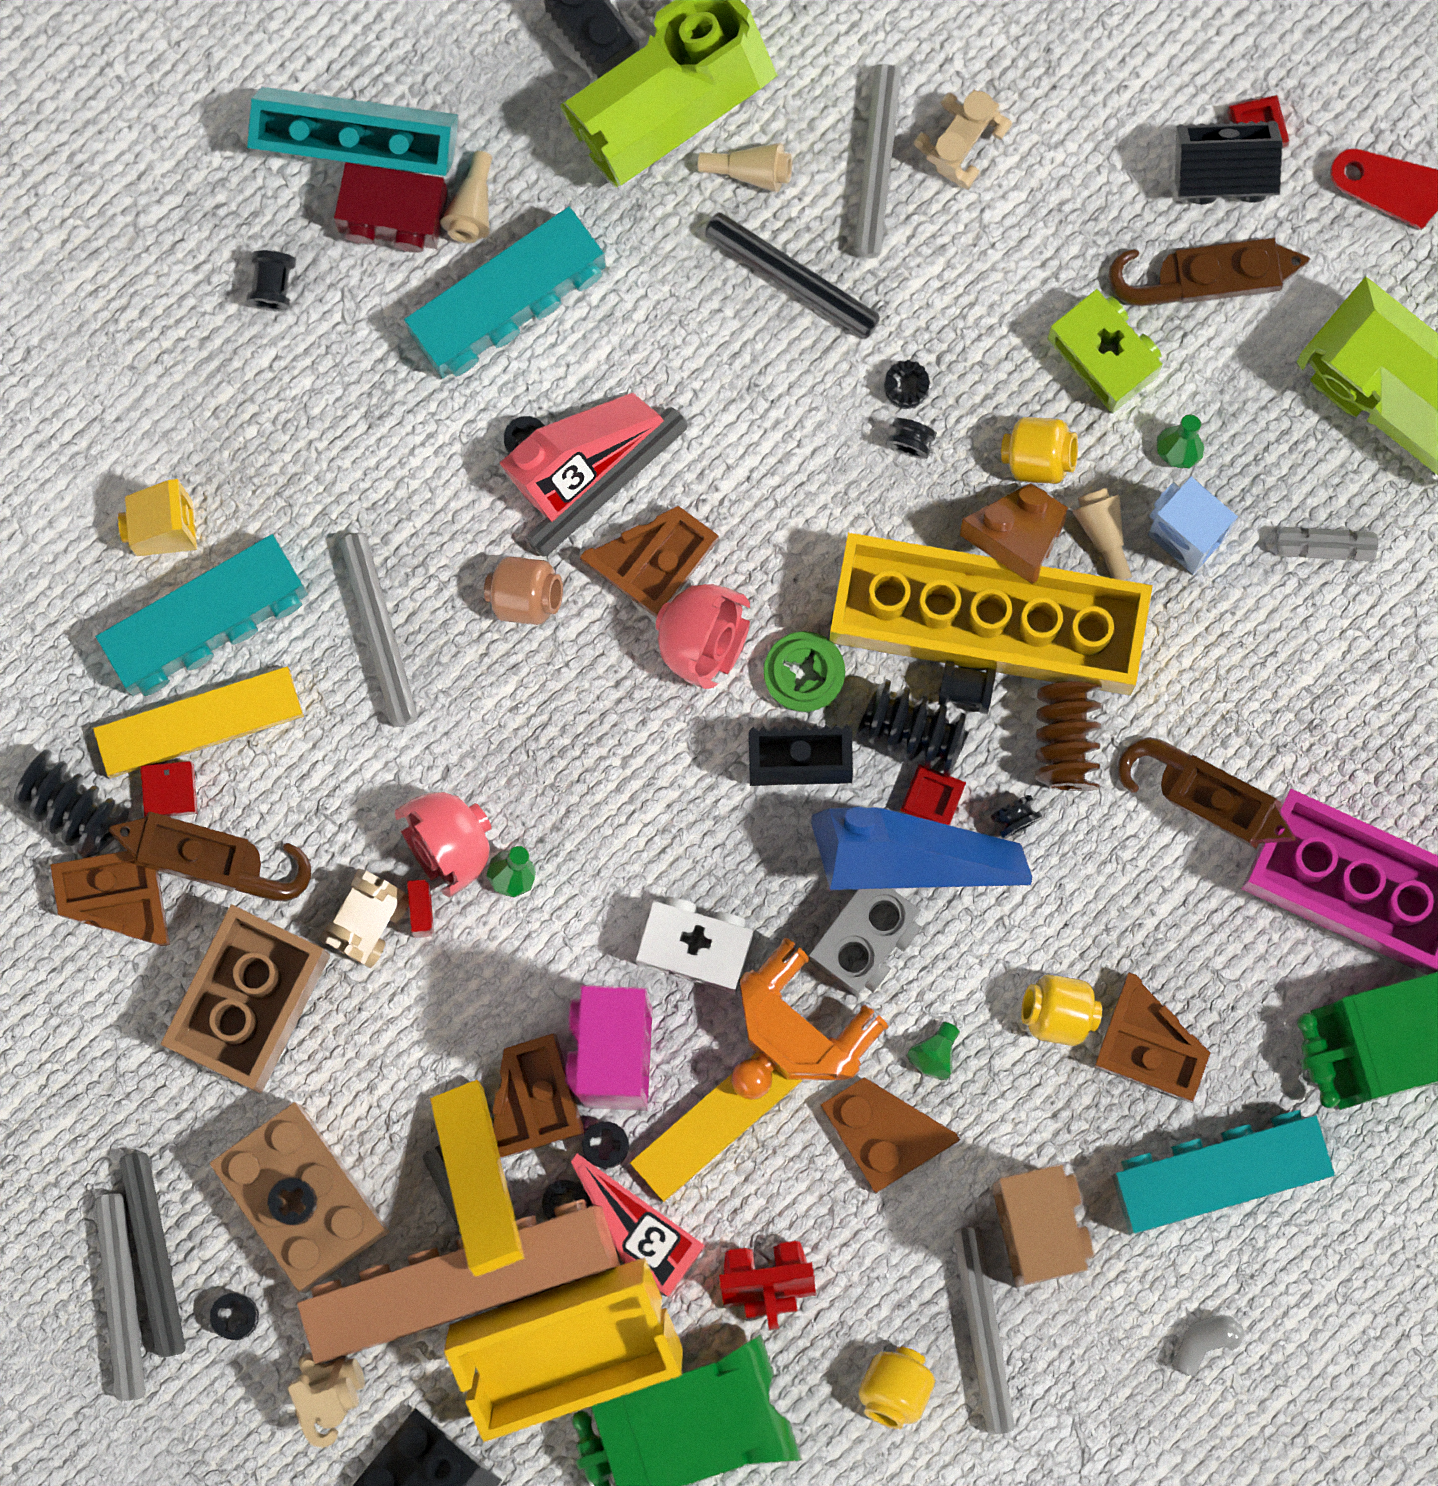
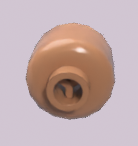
(523, 590)

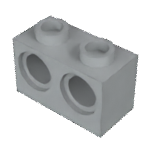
(855, 929)

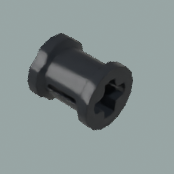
(270, 280)
(967, 687)

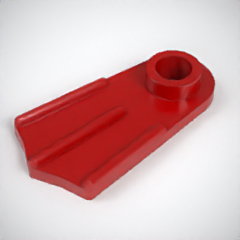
(1389, 185)

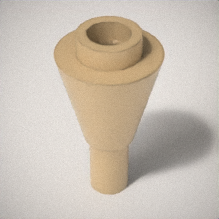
(759, 166)
(469, 211)
(1103, 524)

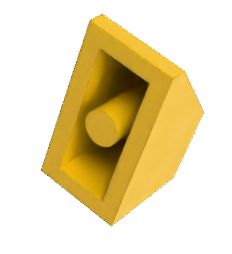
(159, 520)

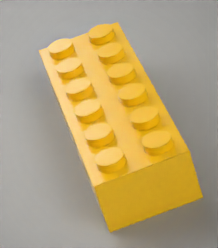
(987, 616)

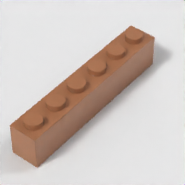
(444, 1288)

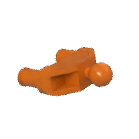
(787, 1039)

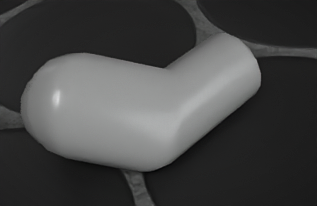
(1204, 1337)

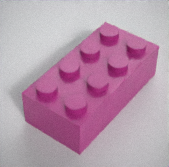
(1352, 881)
(613, 1047)

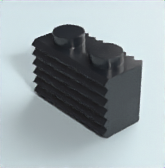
(595, 31)
(1228, 161)
(800, 756)

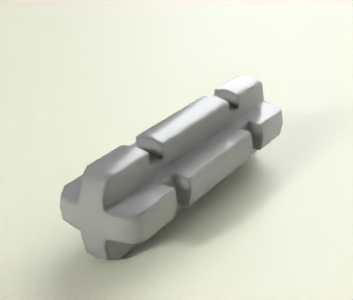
(1327, 544)

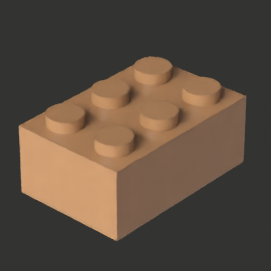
(246, 998)
(344, 1217)
(1042, 1225)

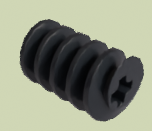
(914, 727)
(66, 807)

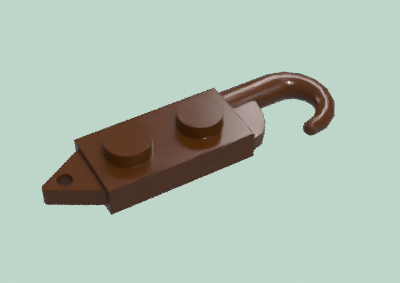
(1211, 273)
(1210, 793)
(208, 856)

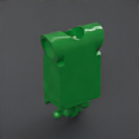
(1373, 1043)
(688, 1426)

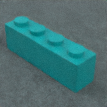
(352, 131)
(507, 293)
(202, 616)
(1222, 1174)

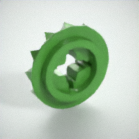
(795, 650)

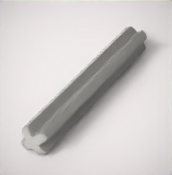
(877, 161)
(378, 629)
(120, 1297)
(983, 1330)

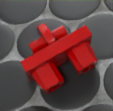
(767, 1289)

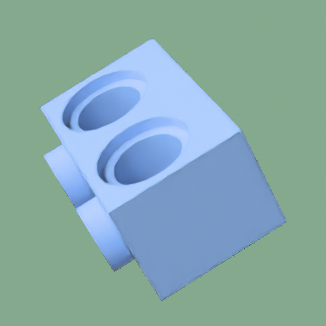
(1190, 523)

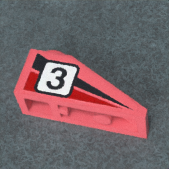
(572, 454)
(640, 1229)

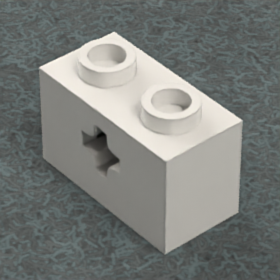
(713, 967)

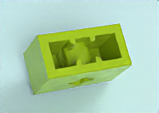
(1108, 375)

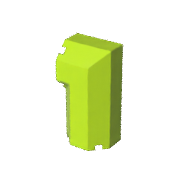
(684, 79)
(1380, 362)

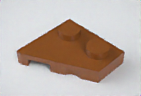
(1017, 529)
(653, 558)
(112, 896)
(1151, 1045)
(534, 1098)
(885, 1132)

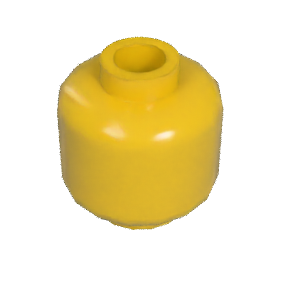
(1040, 450)
(1060, 1010)
(896, 1387)

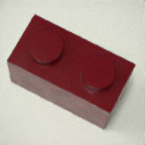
(390, 207)

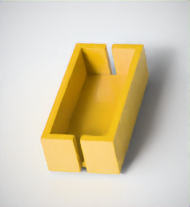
(564, 1350)

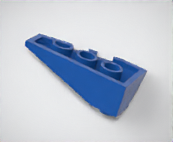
(904, 851)

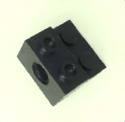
(425, 1456)

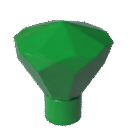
(1181, 444)
(511, 872)
(934, 1054)

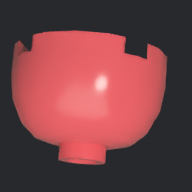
(702, 632)
(446, 838)

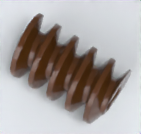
(1067, 735)

